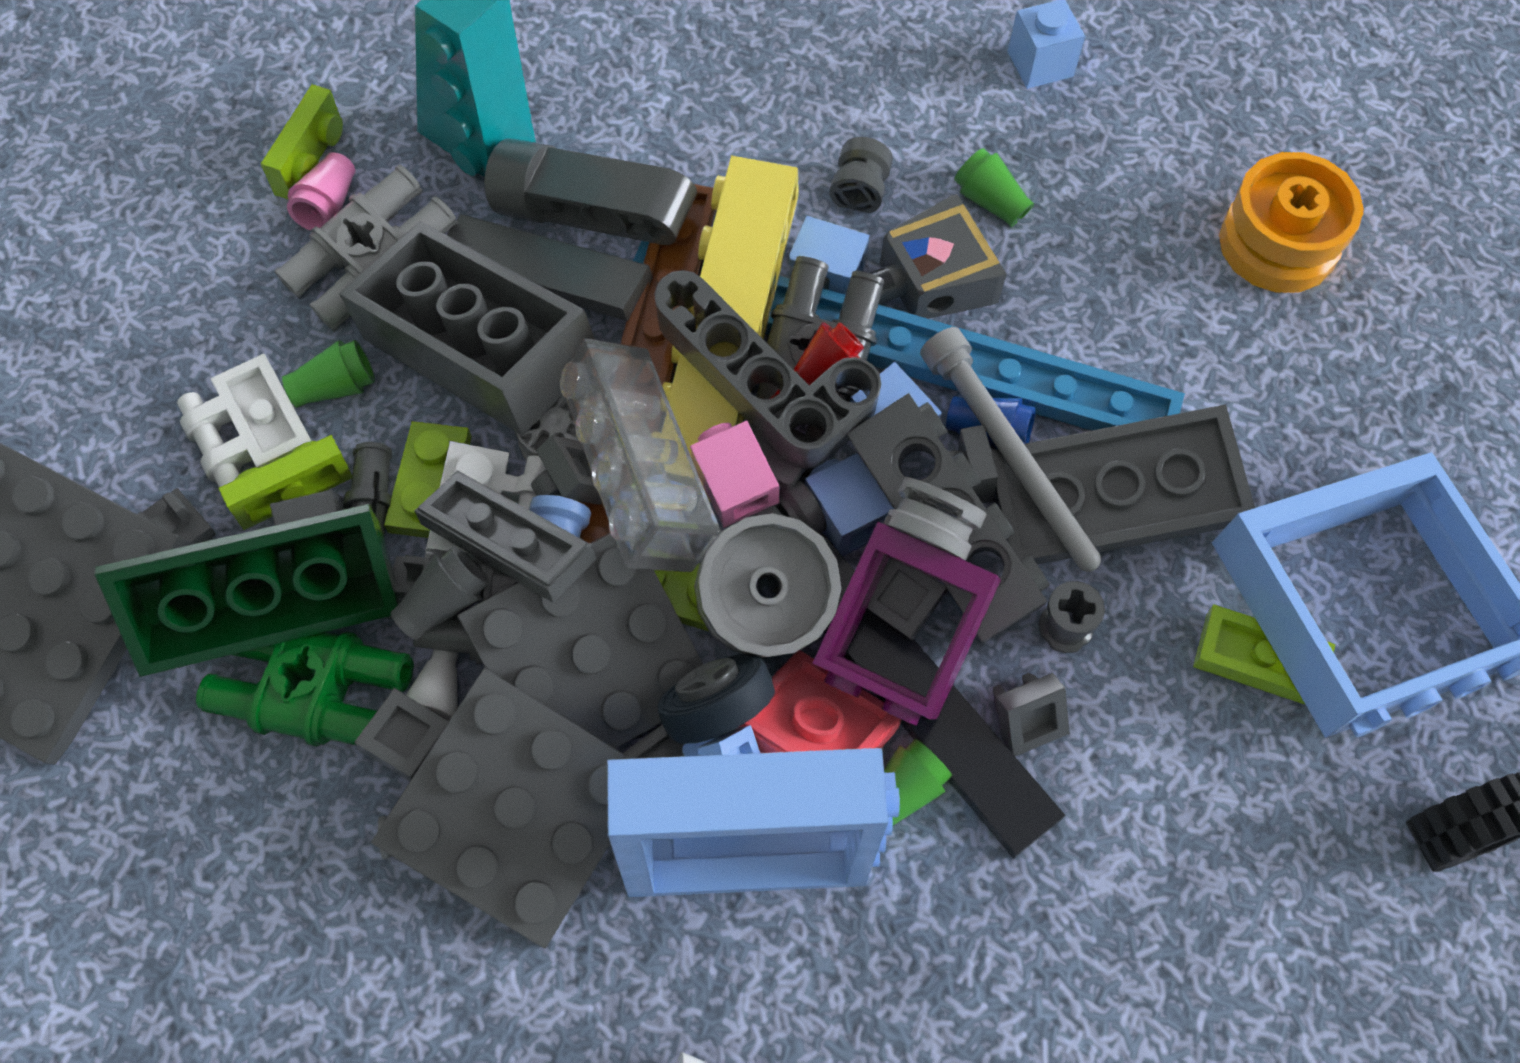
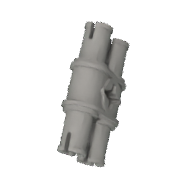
(357, 239)

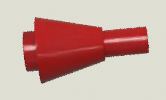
(825, 350)

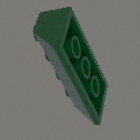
(250, 589)

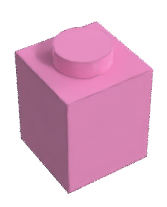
(734, 472)

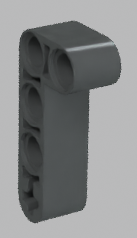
(759, 363)

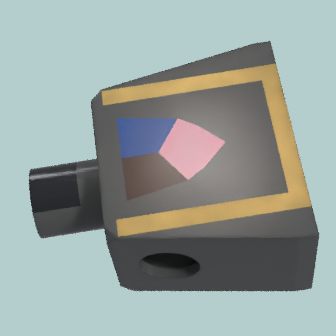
(940, 263)

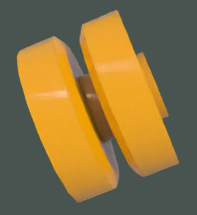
(1290, 222)

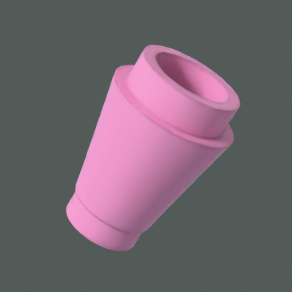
(321, 191)

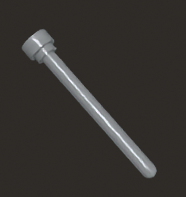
(950, 357)

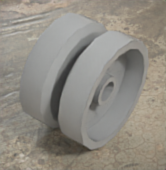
(754, 550)

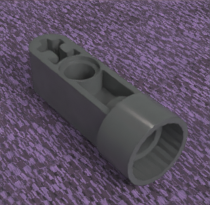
(587, 191)

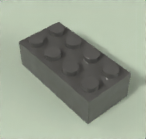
(468, 325)

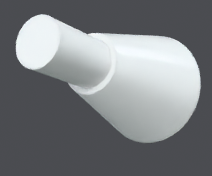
(437, 684)

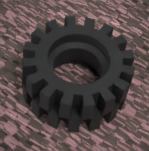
(1469, 823)

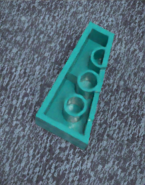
(469, 79)

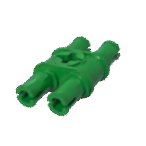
(307, 687)

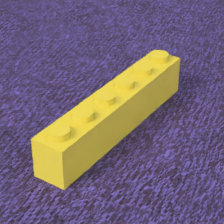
(743, 266)

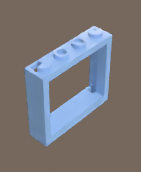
(1452, 537)
(749, 821)

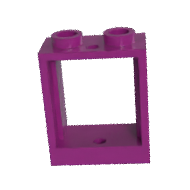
(852, 677)

